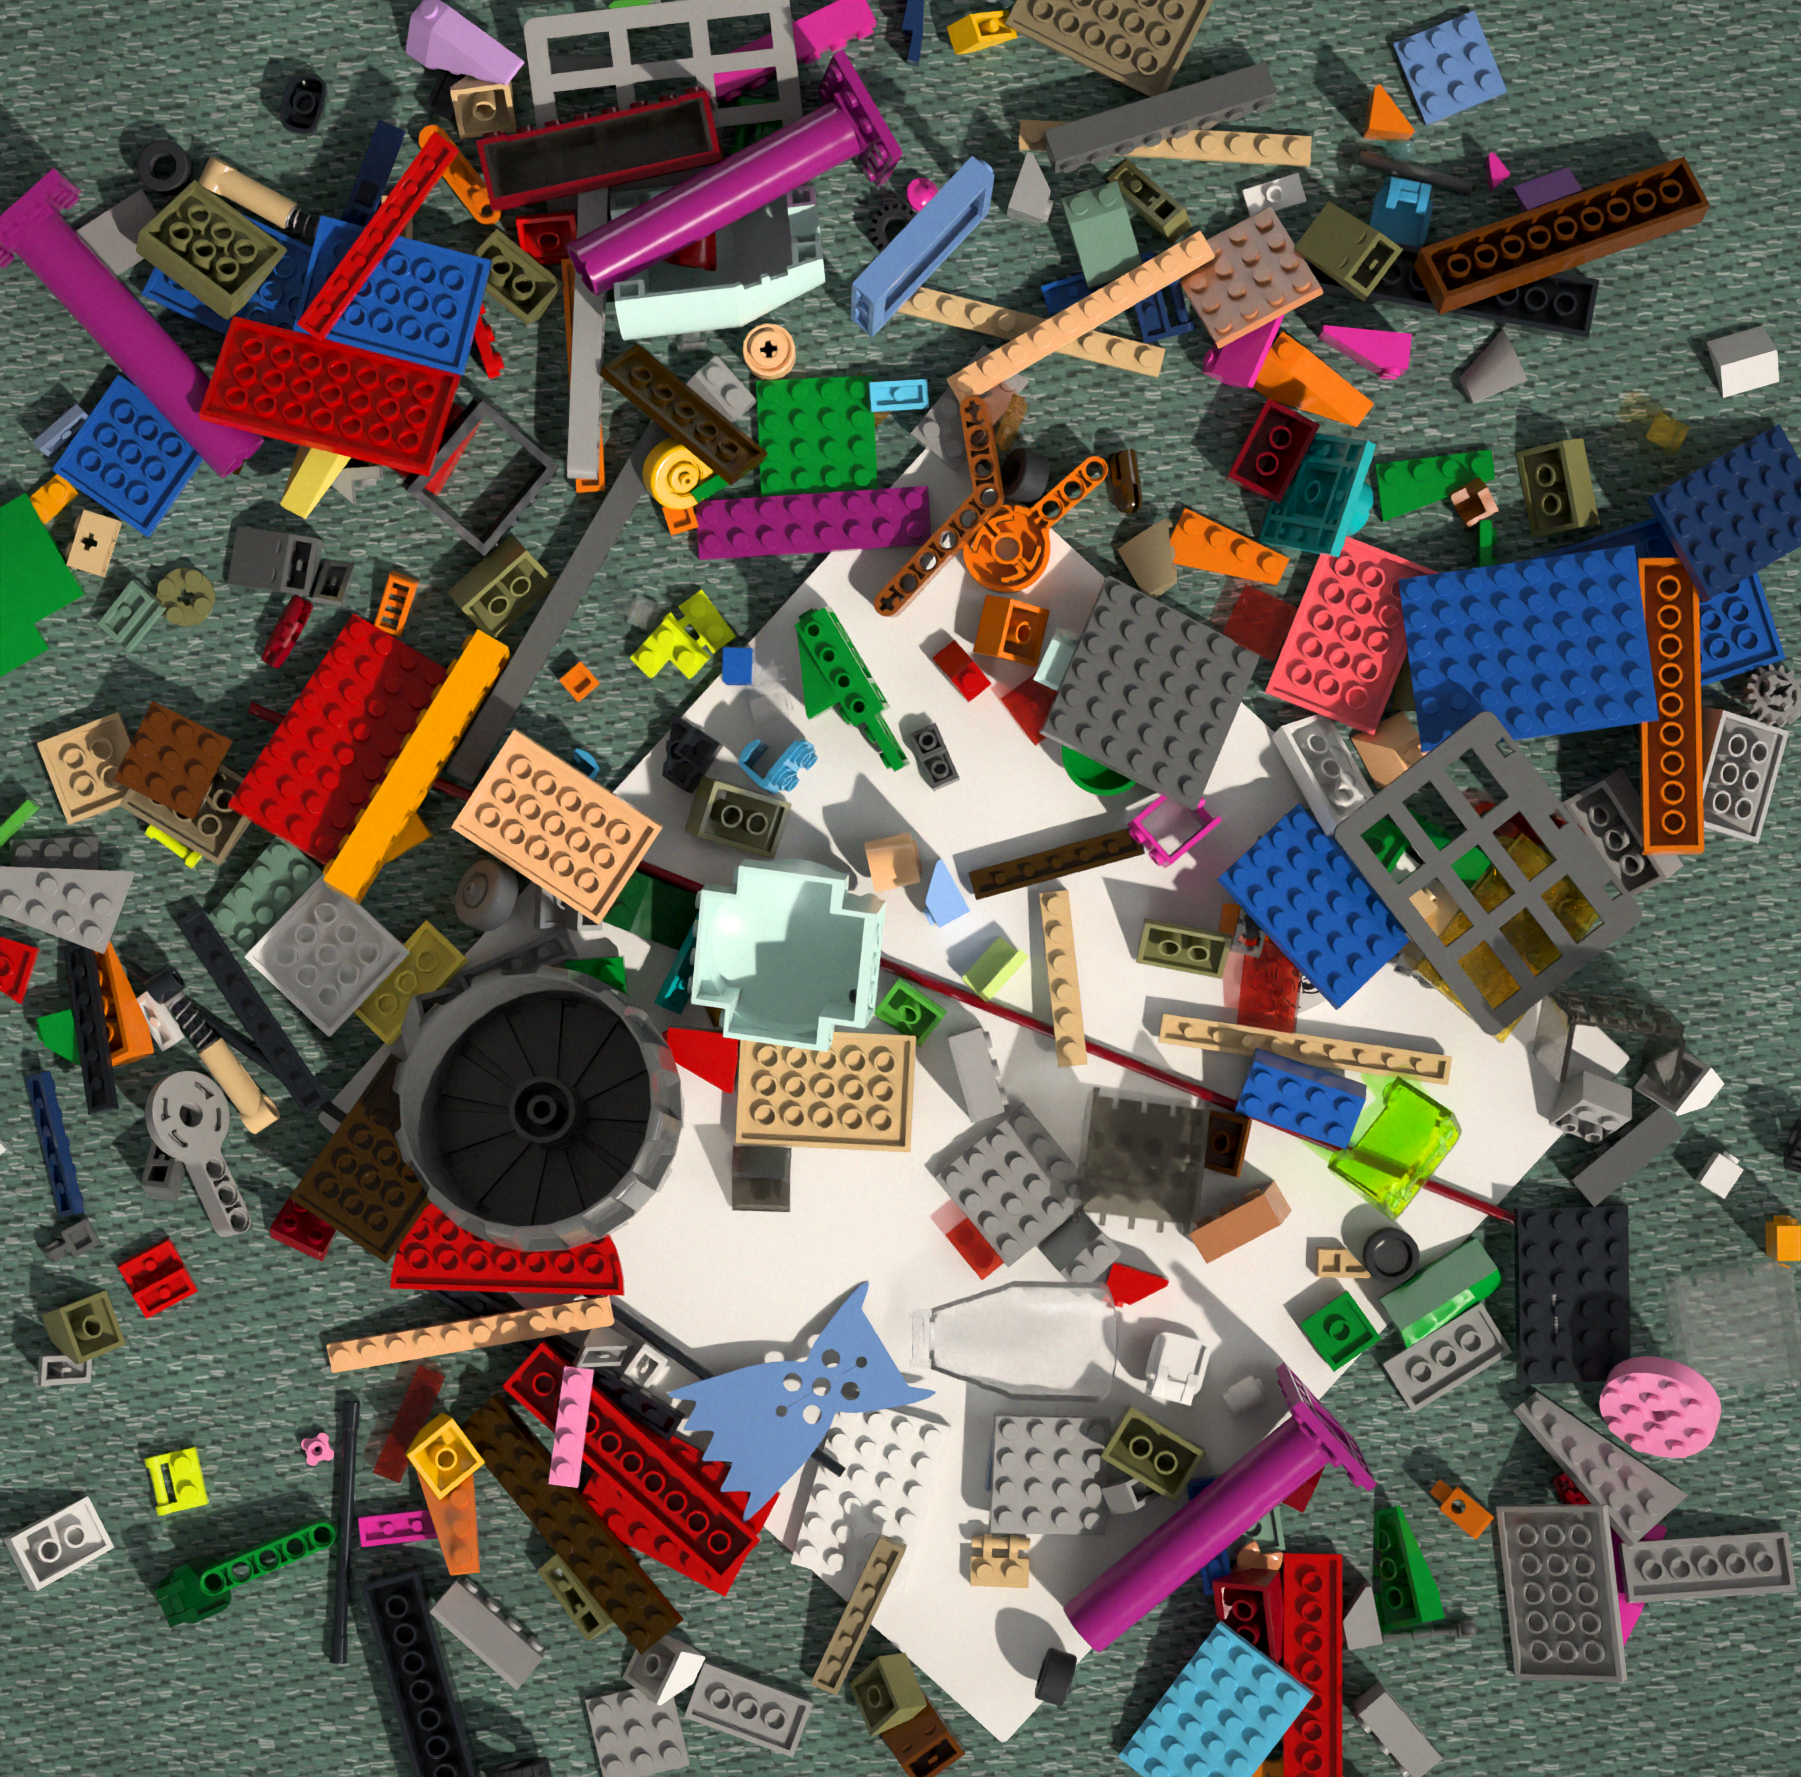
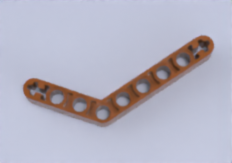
(954, 522)

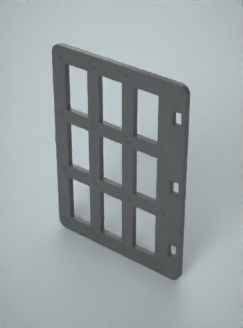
(1567, 844)

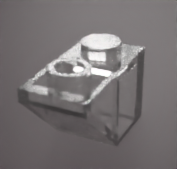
(767, 695)

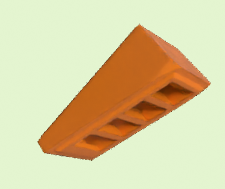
(412, 583)

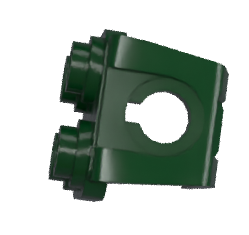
(184, 1599)

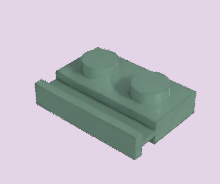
(131, 615)

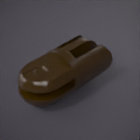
(1125, 480)

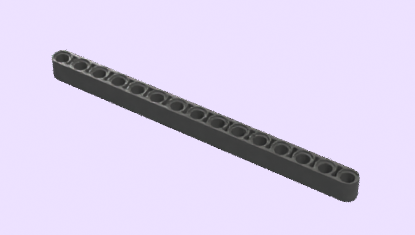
(555, 612)

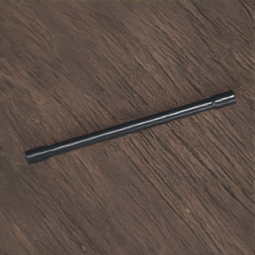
(339, 1635)

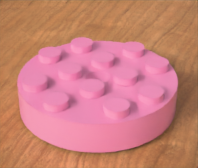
(1660, 1407)

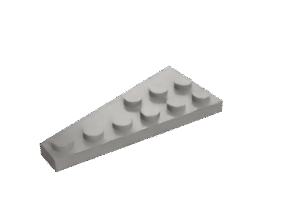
(66, 902)
(1601, 1470)

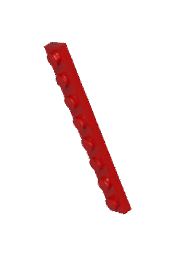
(378, 236)

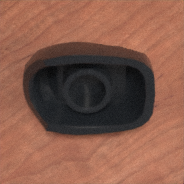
(303, 104)

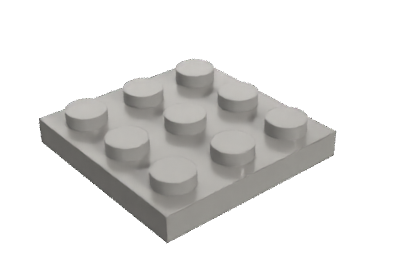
(636, 1734)

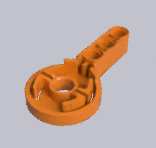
(1027, 530)

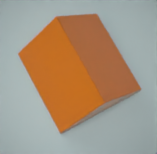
(1385, 119)

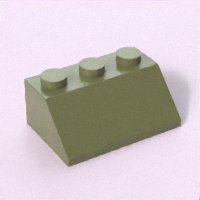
(1557, 487)
(502, 587)
(1152, 1452)

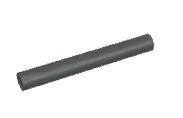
(1415, 173)

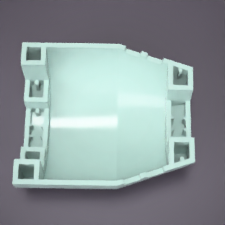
(759, 267)

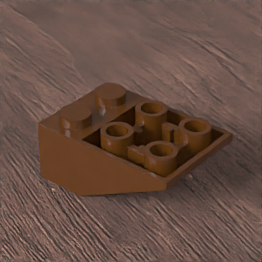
(924, 1743)

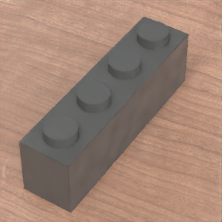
(1625, 1154)

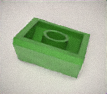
(910, 1011)

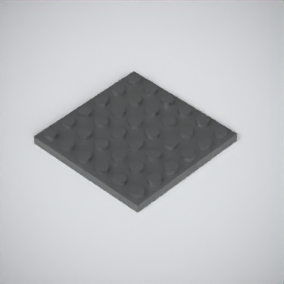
(1150, 693)

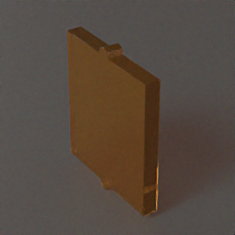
(1011, 422)

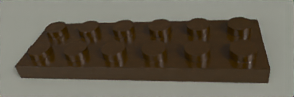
(683, 414)

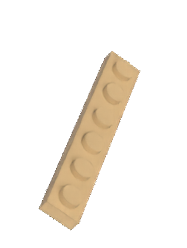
(1063, 978)

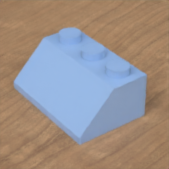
(943, 898)

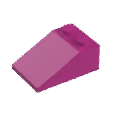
(1373, 349)

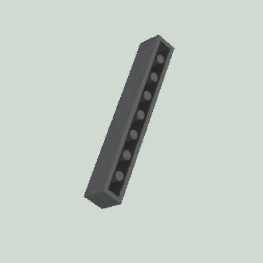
(1159, 118)

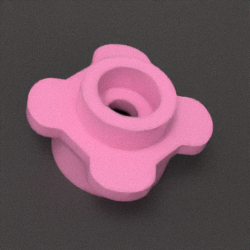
(313, 1456)

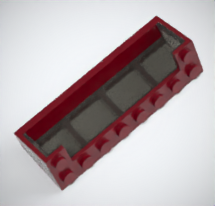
(600, 150)

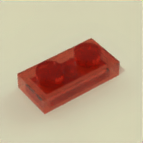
(974, 1248)

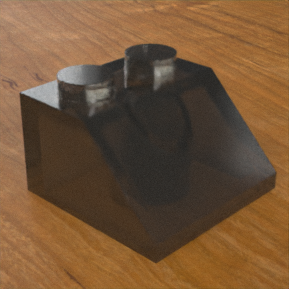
(761, 1179)

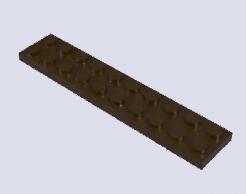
(570, 1526)

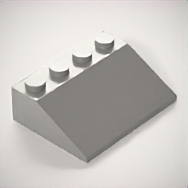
(1738, 772)

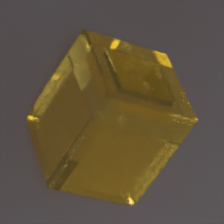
(1667, 433)

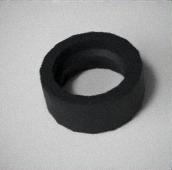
(1413, 1255)

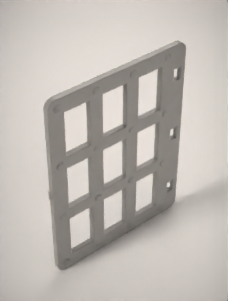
(702, 65)

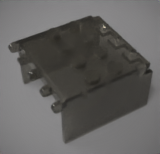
(1567, 1008)
(1141, 1161)

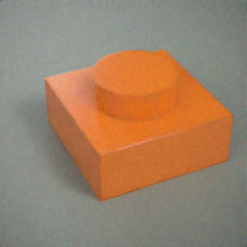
(680, 520)
(579, 681)

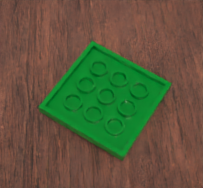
(816, 435)

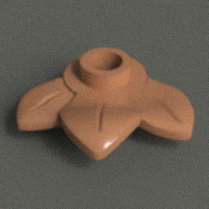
(1251, 1557)

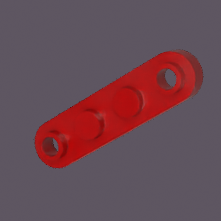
(484, 336)

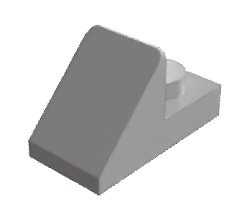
(364, 475)

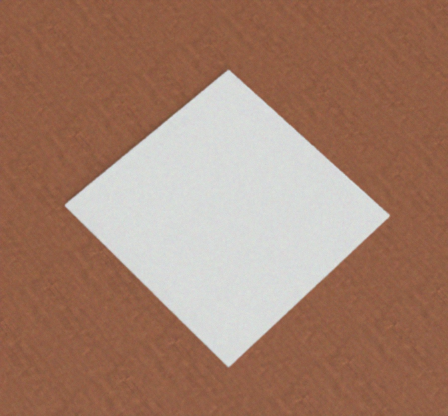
(768, 1283)

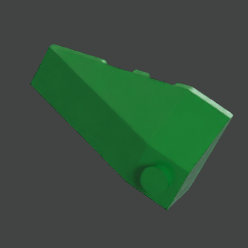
(1469, 866)
(1406, 1584)

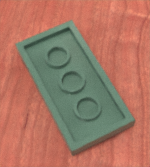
(265, 893)

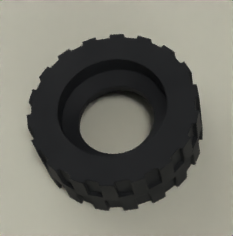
(522, 1768)

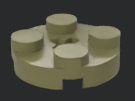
(200, 604)

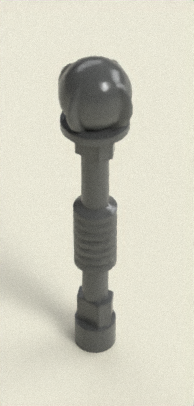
(1465, 1629)

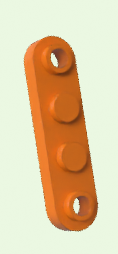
(464, 180)

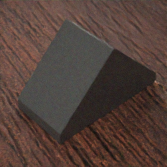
(334, 584)

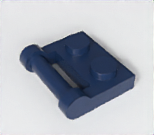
(1154, 318)

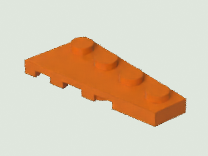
(1217, 549)
(456, 1525)

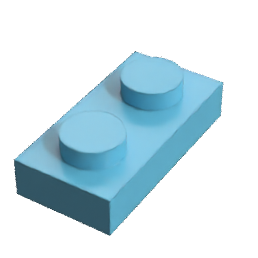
(898, 395)

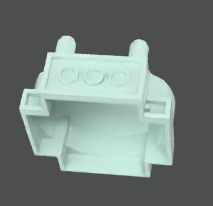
(787, 953)

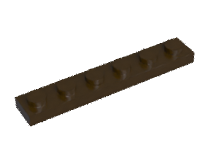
(1054, 863)

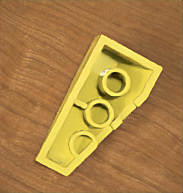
(310, 479)

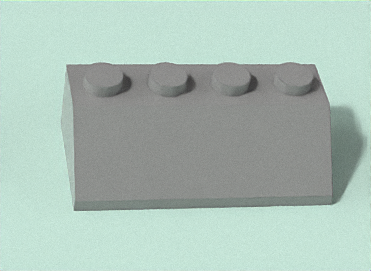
(1612, 822)
(488, 1632)

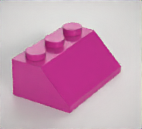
(1242, 359)

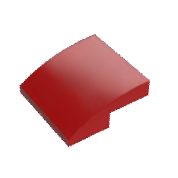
(164, 1288)

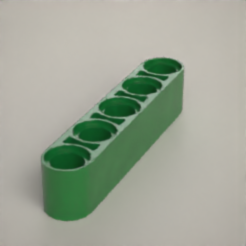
(257, 1567)

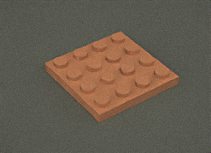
(1250, 278)

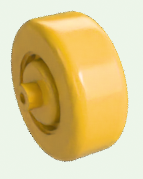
(673, 473)

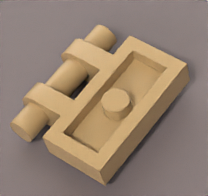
(1000, 1570)

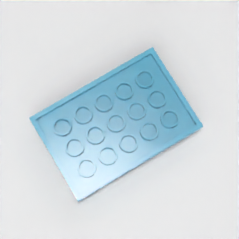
(1218, 1713)

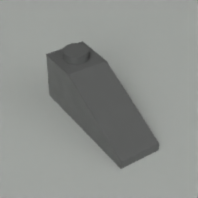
(162, 1174)

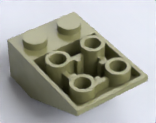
(1348, 250)

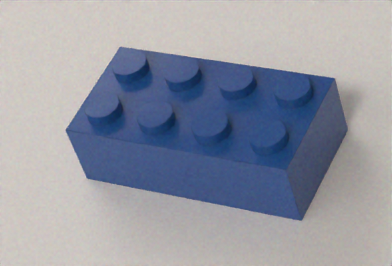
(1301, 1098)

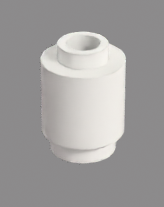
(1245, 1394)

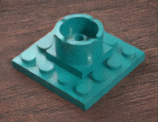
(1323, 498)

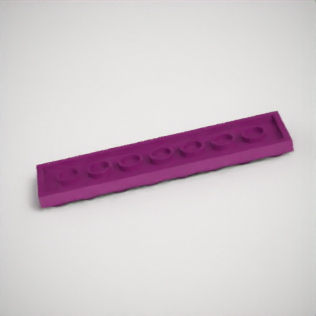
(813, 523)

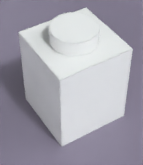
(1720, 1173)

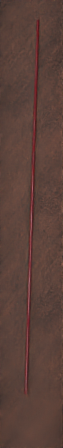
(1011, 1015)

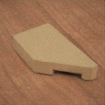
(1338, 1263)

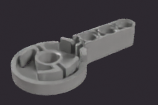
(201, 1141)

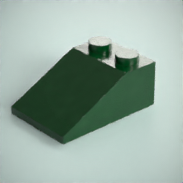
(653, 910)

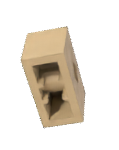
(101, 529)

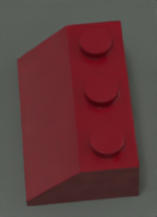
(1272, 451)
(1253, 1608)

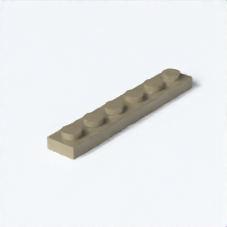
(858, 1614)

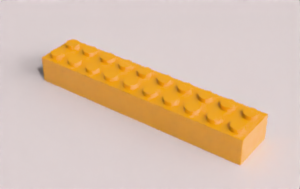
(417, 766)

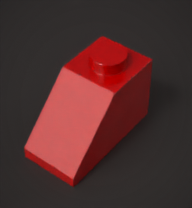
(962, 671)
(1132, 1284)

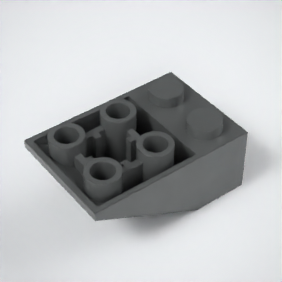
(275, 561)

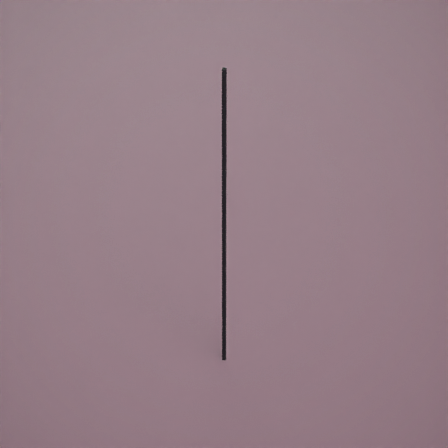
(618, 1313)

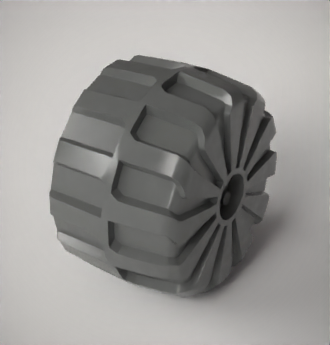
(479, 1098)

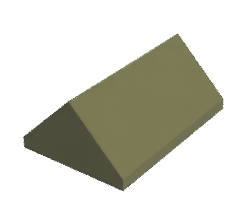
(518, 279)
(1183, 948)

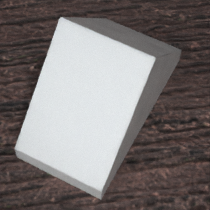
(646, 1365)

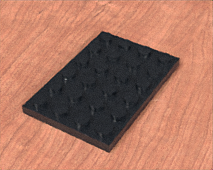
(1585, 1262)

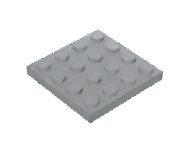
(1013, 1184)
(1048, 1475)

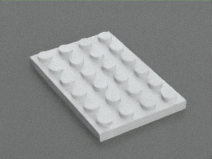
(883, 1490)

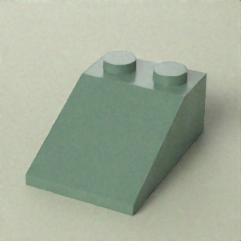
(1101, 234)

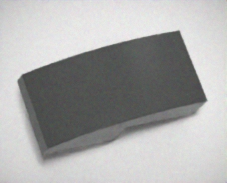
(934, 757)

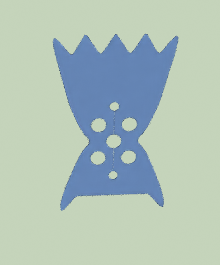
(744, 1404)

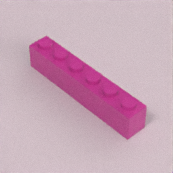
(812, 36)

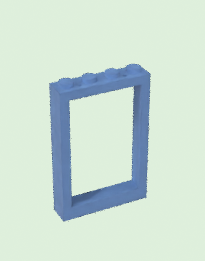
(922, 246)

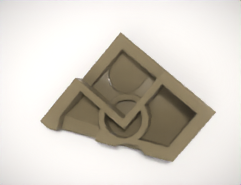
(1151, 559)

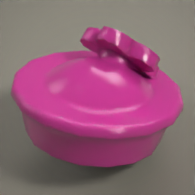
(920, 192)

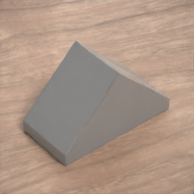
(603, 1348)
(58, 1369)

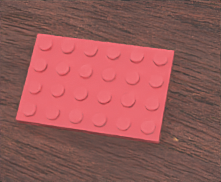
(1347, 637)

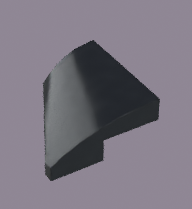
(688, 754)

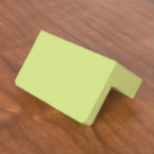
(994, 969)

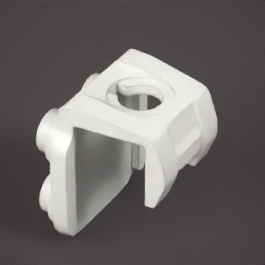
(1176, 1367)

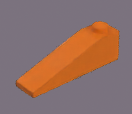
(1305, 382)
(125, 1021)

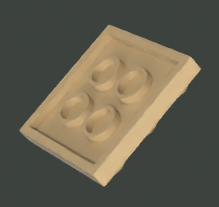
(85, 764)

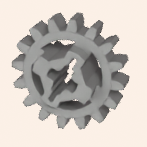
(1767, 698)

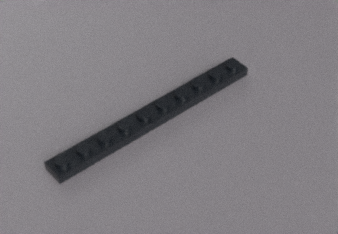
(627, 1395)

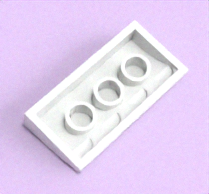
(1322, 769)

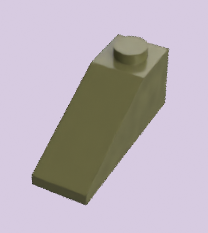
(1151, 202)
(575, 1598)

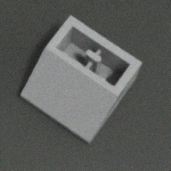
(1592, 1107)

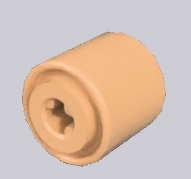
(781, 360)
(893, 861)

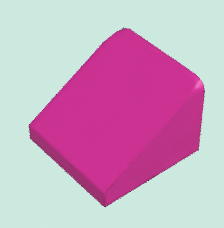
(1496, 171)

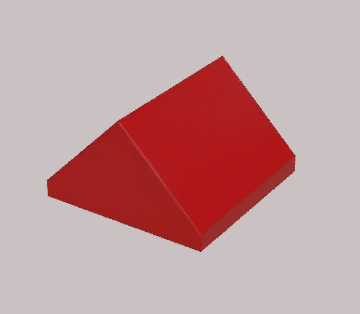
(547, 235)

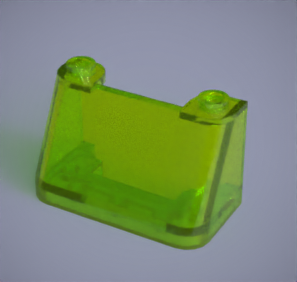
(1398, 1149)

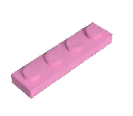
(571, 1426)

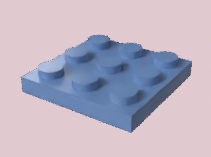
(1449, 68)

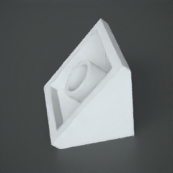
(1744, 361)

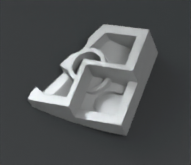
(1493, 370)

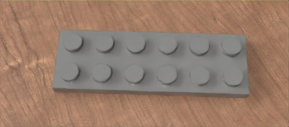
(1707, 1567)

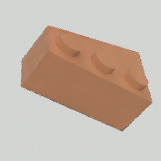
(1240, 1222)

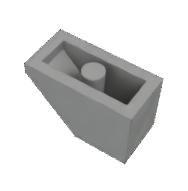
(1127, 1495)
(1361, 1621)

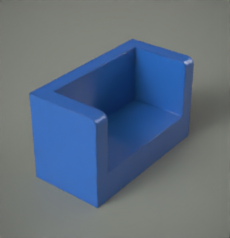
(738, 666)

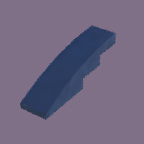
(913, 26)

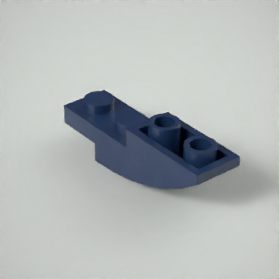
(373, 174)

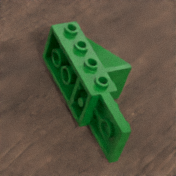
(827, 683)

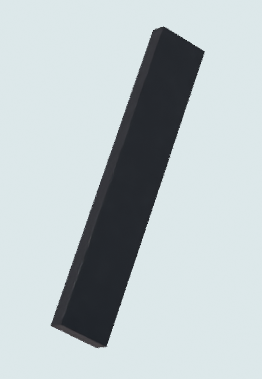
(91, 1029)

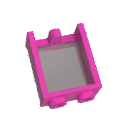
(1170, 829)

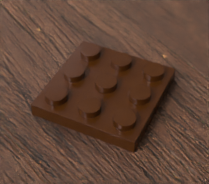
(173, 760)

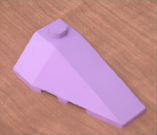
(452, 43)

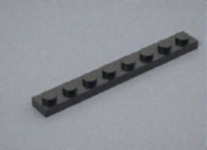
(252, 1011)

